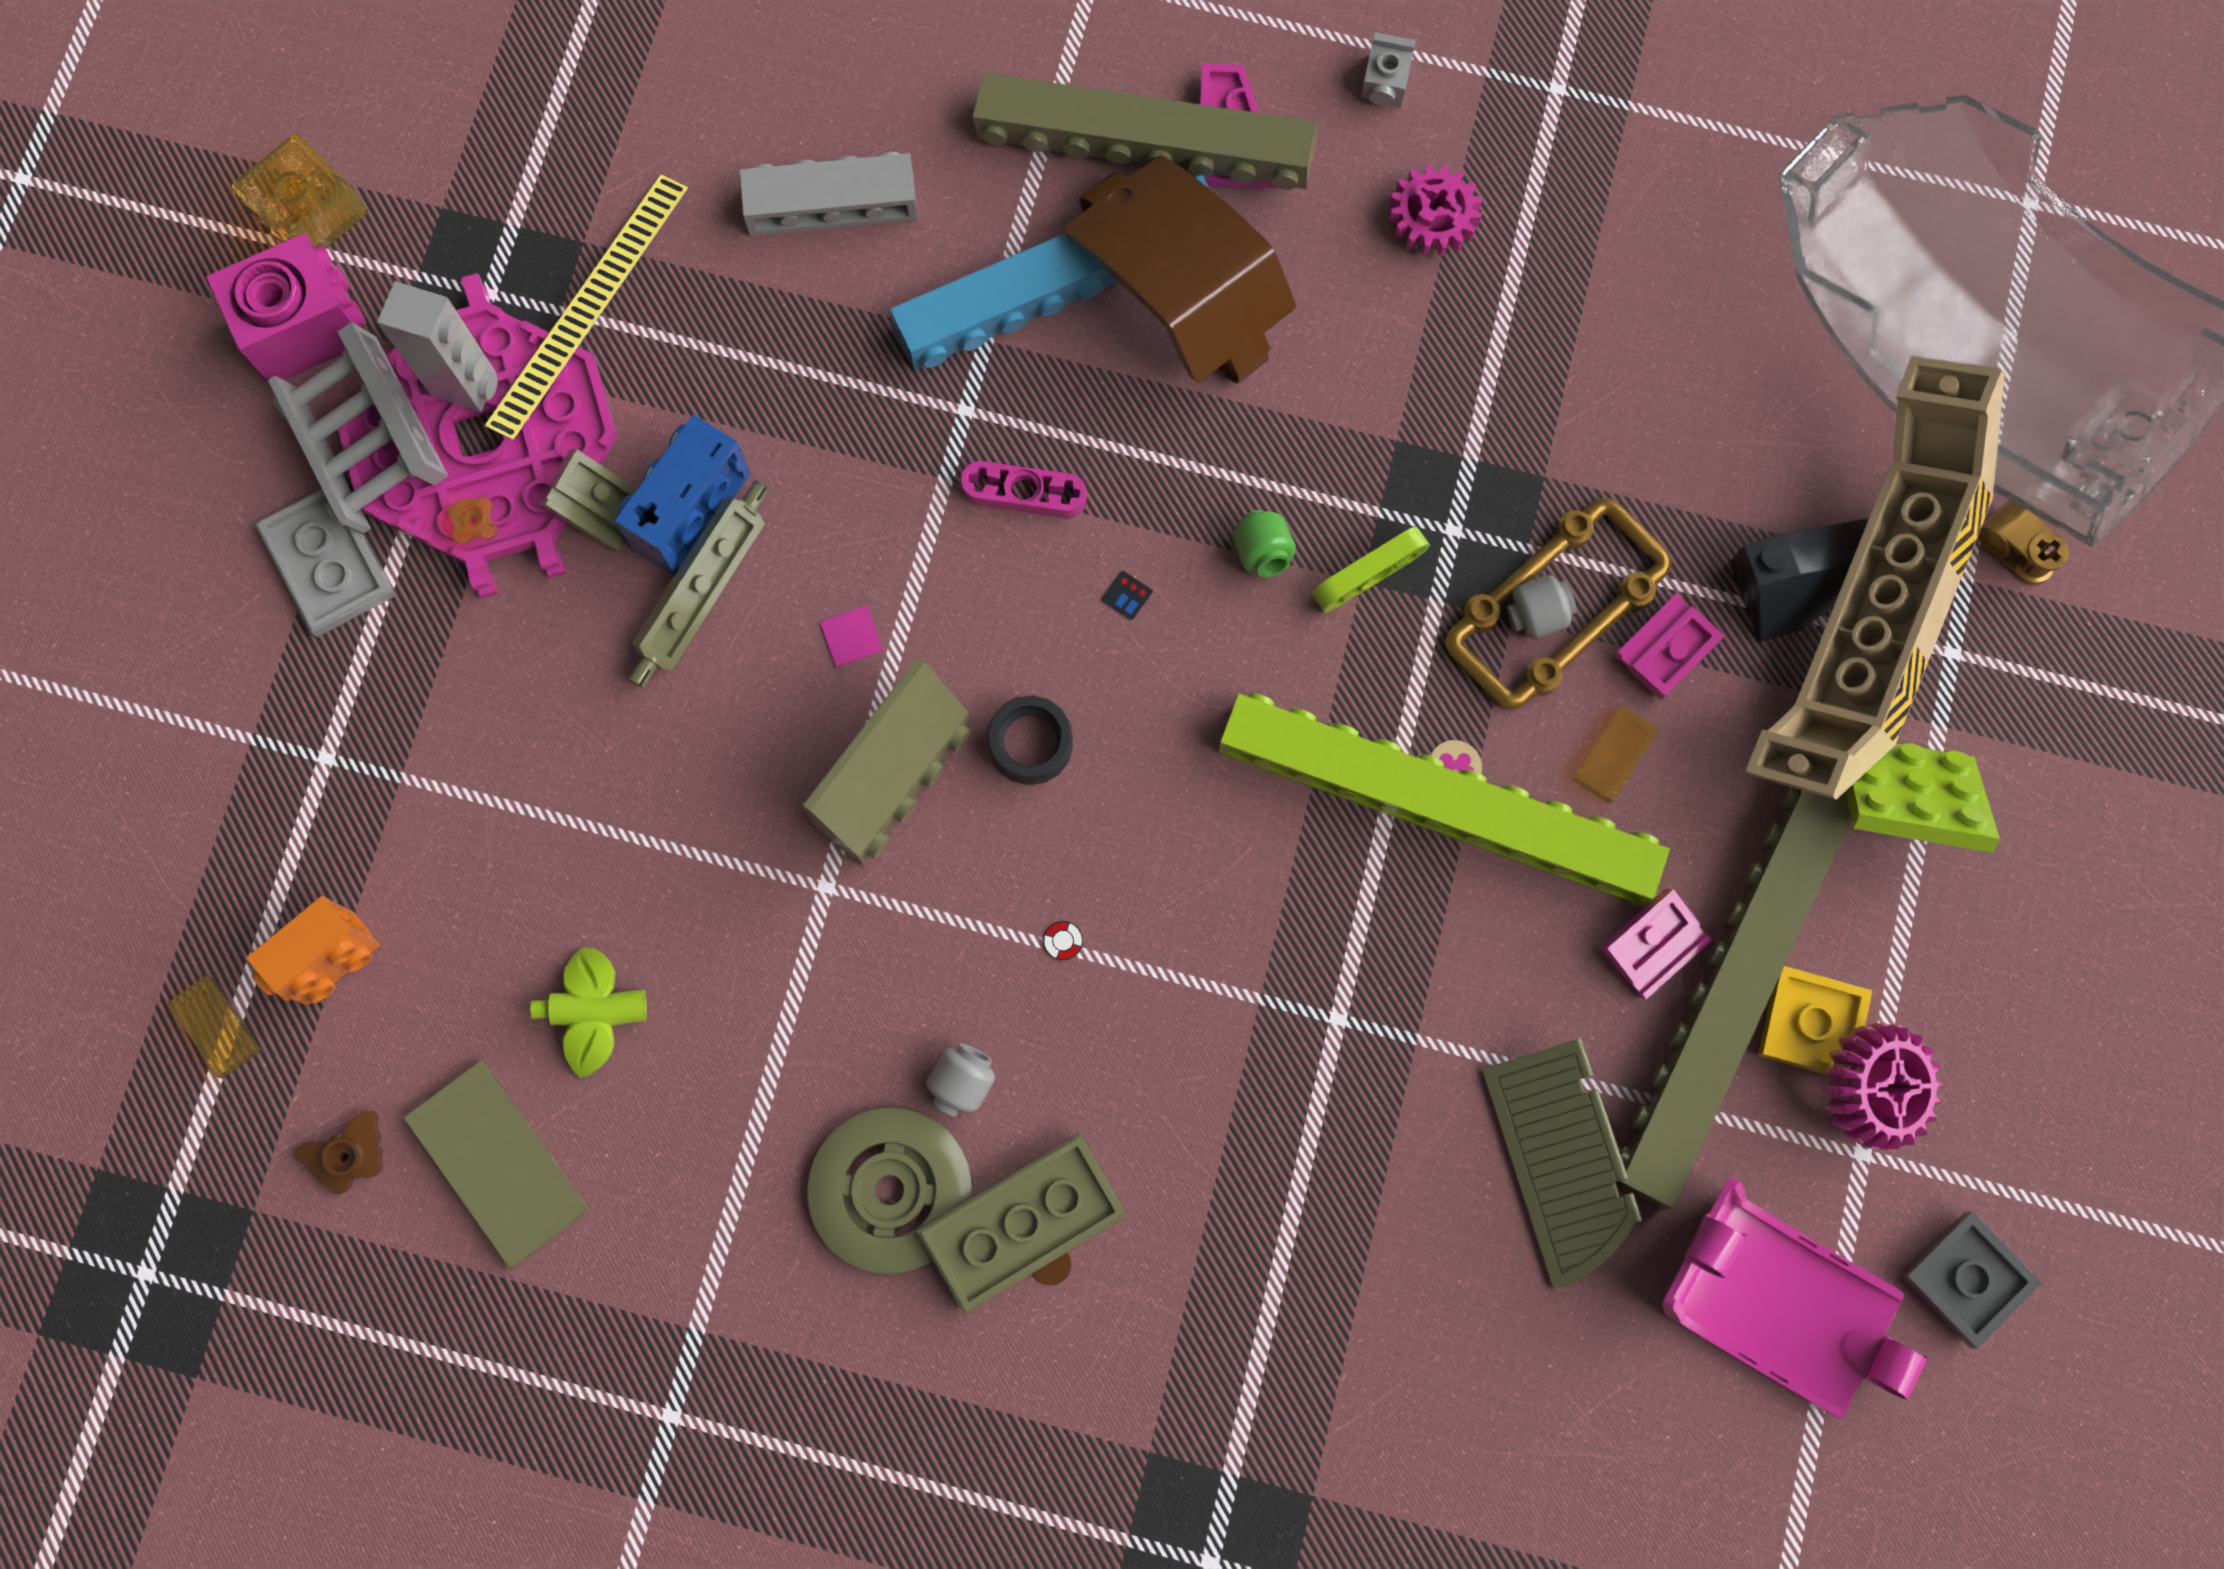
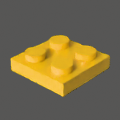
(1809, 1017)

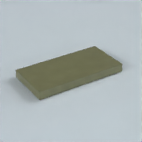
(497, 1164)
(1022, 1223)

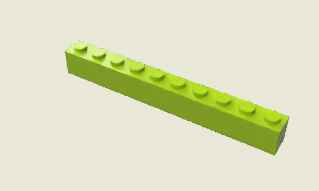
(1444, 800)

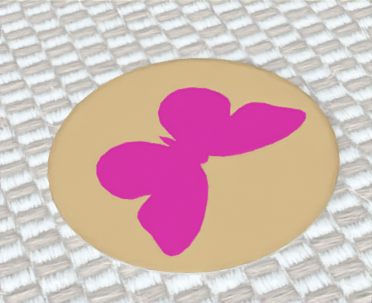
(1458, 756)

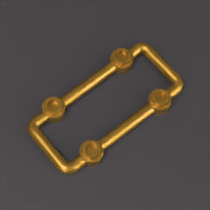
(1546, 673)

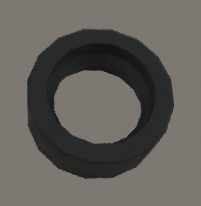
(1023, 707)

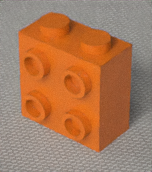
(312, 953)

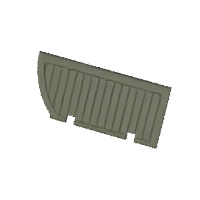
(1563, 1158)

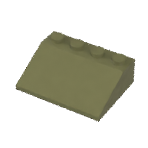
(889, 764)

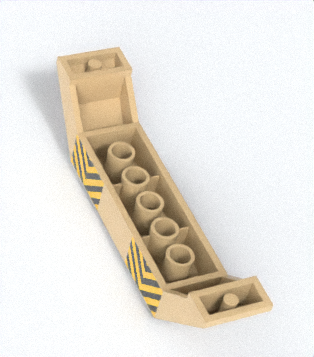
(1896, 583)

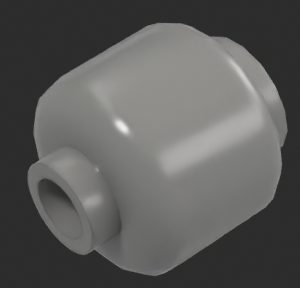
(1542, 607)
(960, 1079)

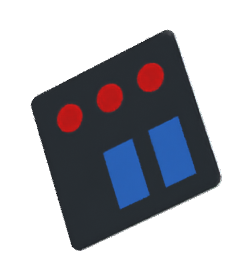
(1127, 595)

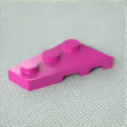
(1228, 88)

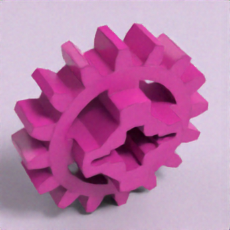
(1446, 223)

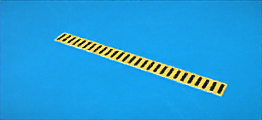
(586, 307)

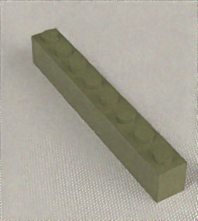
(1142, 128)

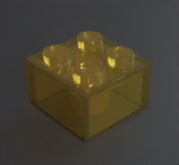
(299, 194)

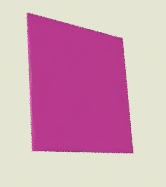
(851, 636)

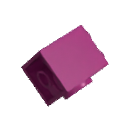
(286, 307)

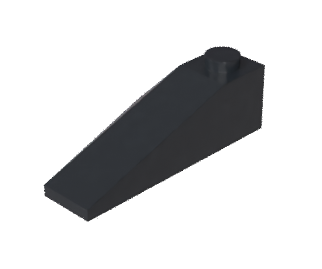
(1794, 576)

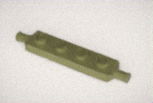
(698, 584)

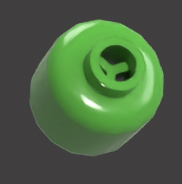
(1264, 543)

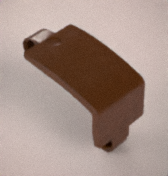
(1188, 264)

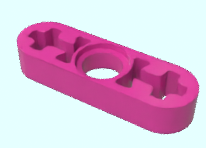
(1057, 483)

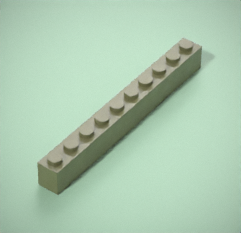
(1732, 997)

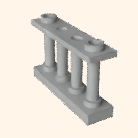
(397, 424)

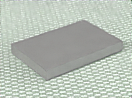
(324, 564)

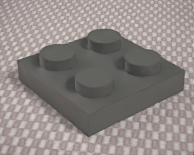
(1971, 1279)

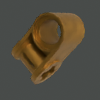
(2021, 540)

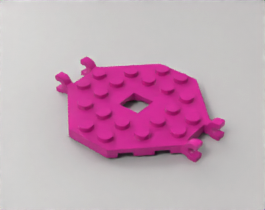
(511, 476)

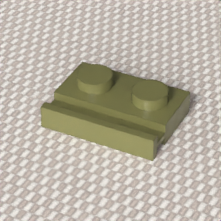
(588, 498)

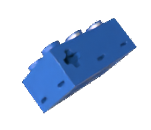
(682, 493)

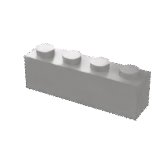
(828, 194)
(438, 346)

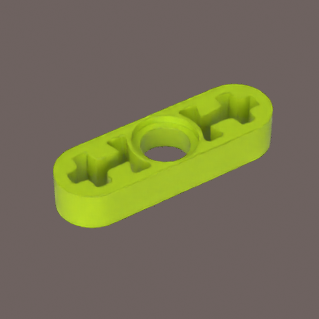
(1370, 569)

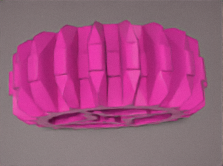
(1882, 1086)

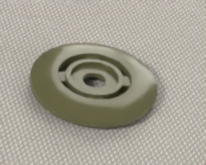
(847, 1207)

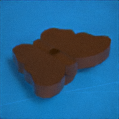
(361, 1144)

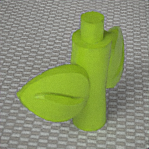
(590, 1010)

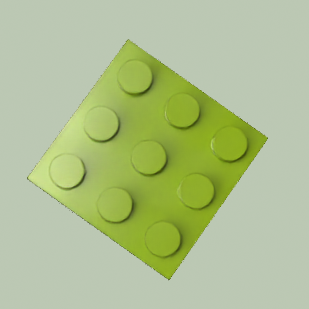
(1925, 798)

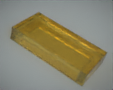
(1616, 754)
(214, 1027)

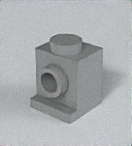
(1388, 70)

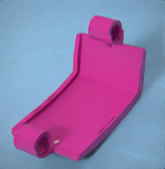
(1789, 1307)

